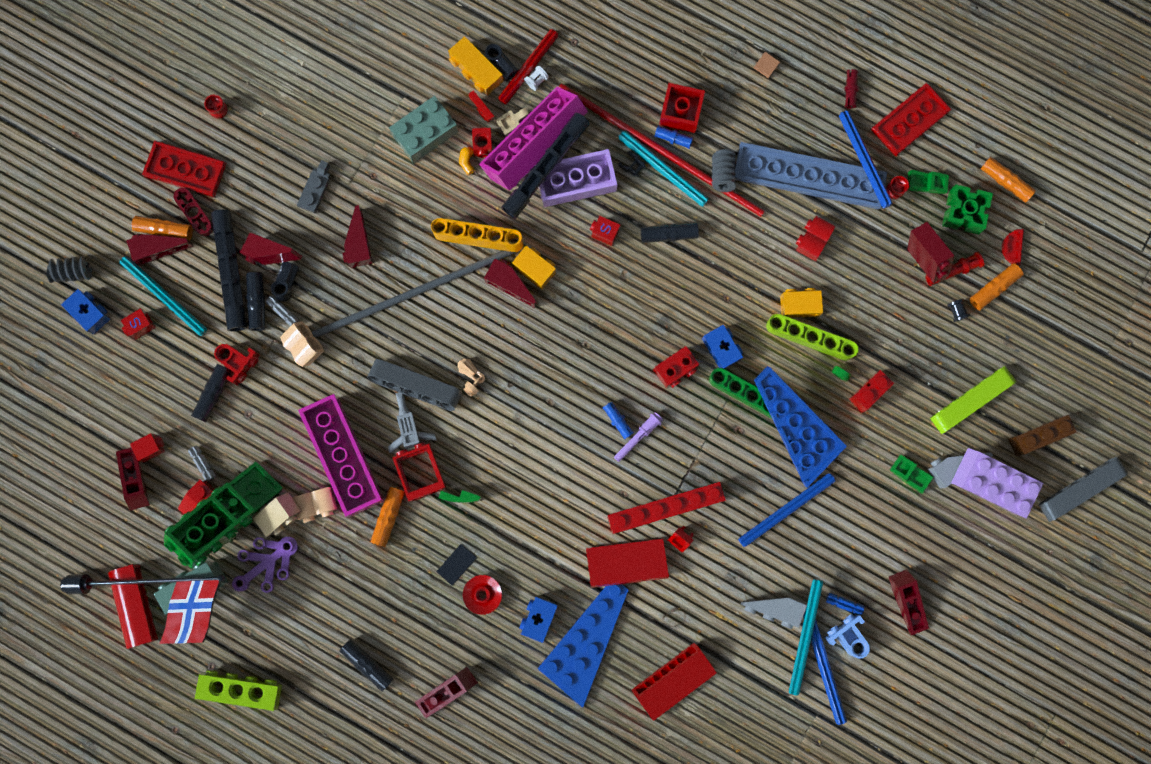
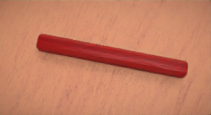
(528, 66)

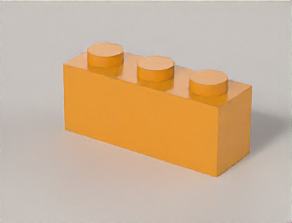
(475, 66)

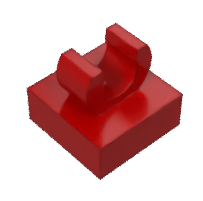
(681, 539)

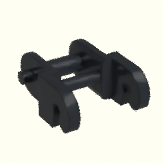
(629, 168)

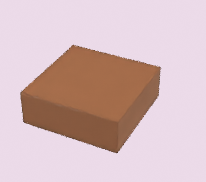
(766, 65)

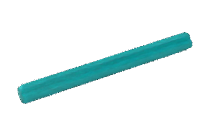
(663, 168)
(164, 296)
(805, 638)

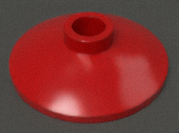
(474, 587)

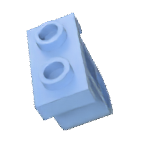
(849, 635)

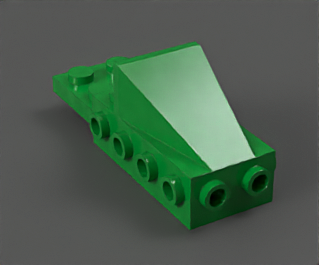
(220, 516)

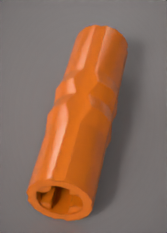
(1008, 179)
(161, 227)
(996, 286)
(387, 516)

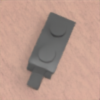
(315, 188)

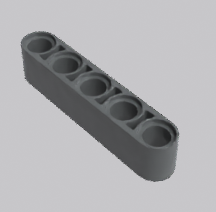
(414, 385)
(1083, 489)

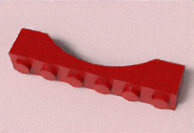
(666, 508)

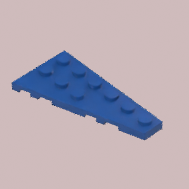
(805, 435)
(579, 653)

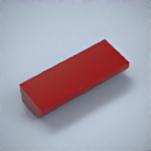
(133, 607)
(674, 681)

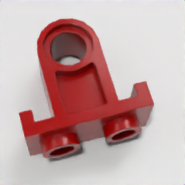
(236, 362)

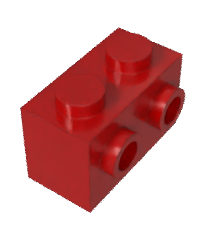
(676, 367)

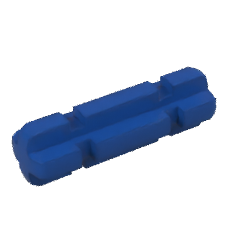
(845, 604)

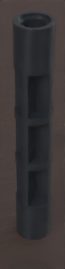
(521, 197)
(228, 270)

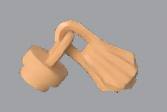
(466, 367)

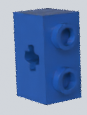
(76, 307)
(722, 357)
(547, 611)

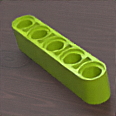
(821, 337)
(973, 399)

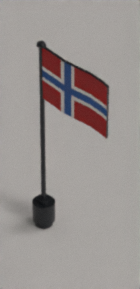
(188, 609)

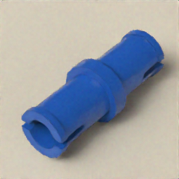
(673, 137)
(618, 420)

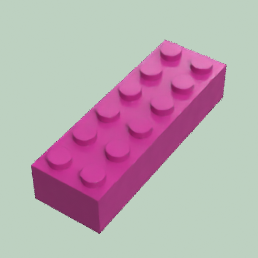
(531, 138)
(341, 455)

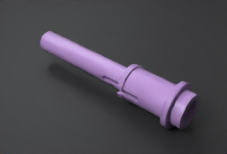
(650, 424)

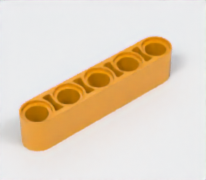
(470, 229)

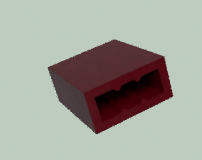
(930, 252)

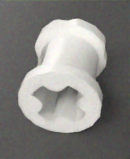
(538, 72)

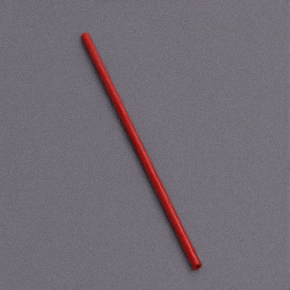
(663, 151)

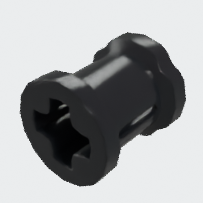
(958, 310)

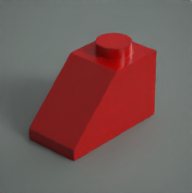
(198, 492)

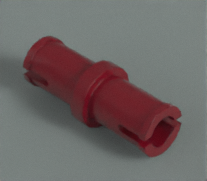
(851, 88)

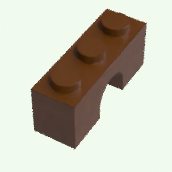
(1042, 435)

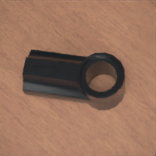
(501, 62)
(285, 280)

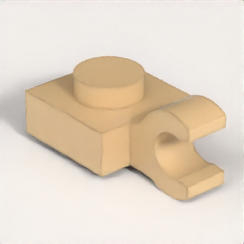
(510, 121)

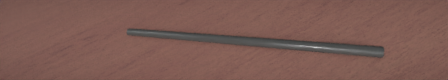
(411, 293)

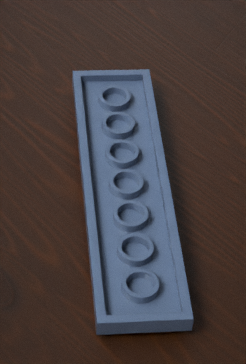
(806, 175)

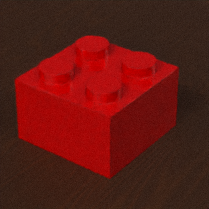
(681, 107)

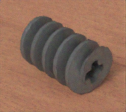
(723, 170)
(69, 271)

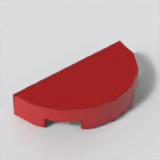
(481, 107)
(1012, 246)

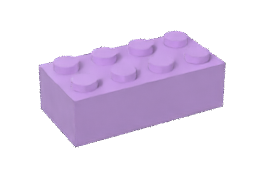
(579, 178)
(997, 483)

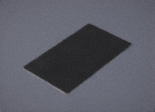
(456, 564)

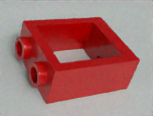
(425, 491)

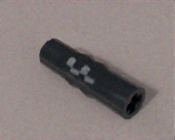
(669, 232)
(255, 301)
(211, 393)
(366, 665)

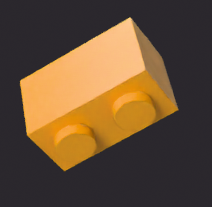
(534, 267)
(801, 303)

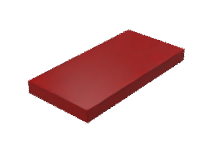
(911, 119)
(184, 169)
(627, 563)

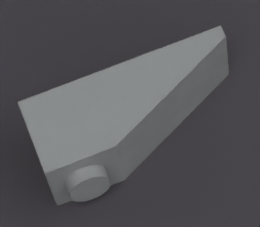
(945, 469)

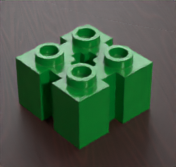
(974, 217)

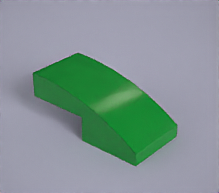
(928, 182)
(911, 474)
(465, 497)

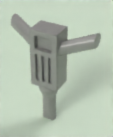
(409, 433)

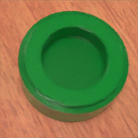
(841, 373)

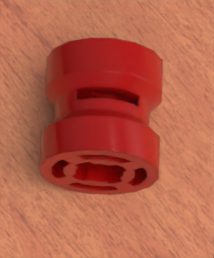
(212, 104)
(898, 183)

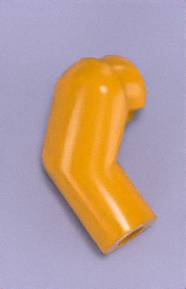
(464, 158)

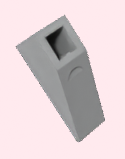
(782, 609)

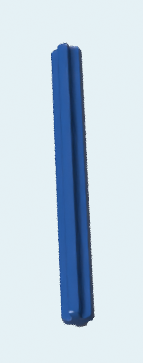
(865, 159)
(786, 510)
(827, 676)

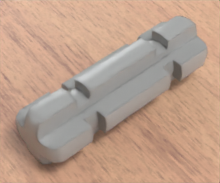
(281, 310)
(201, 463)

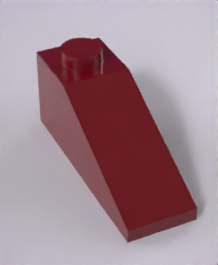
(356, 245)
(148, 247)
(266, 251)
(505, 279)
(132, 480)
(909, 601)
(446, 692)

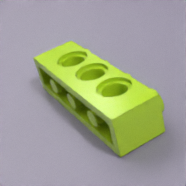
(207, 690)

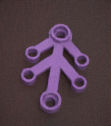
(267, 562)

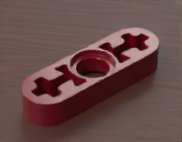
(186, 207)

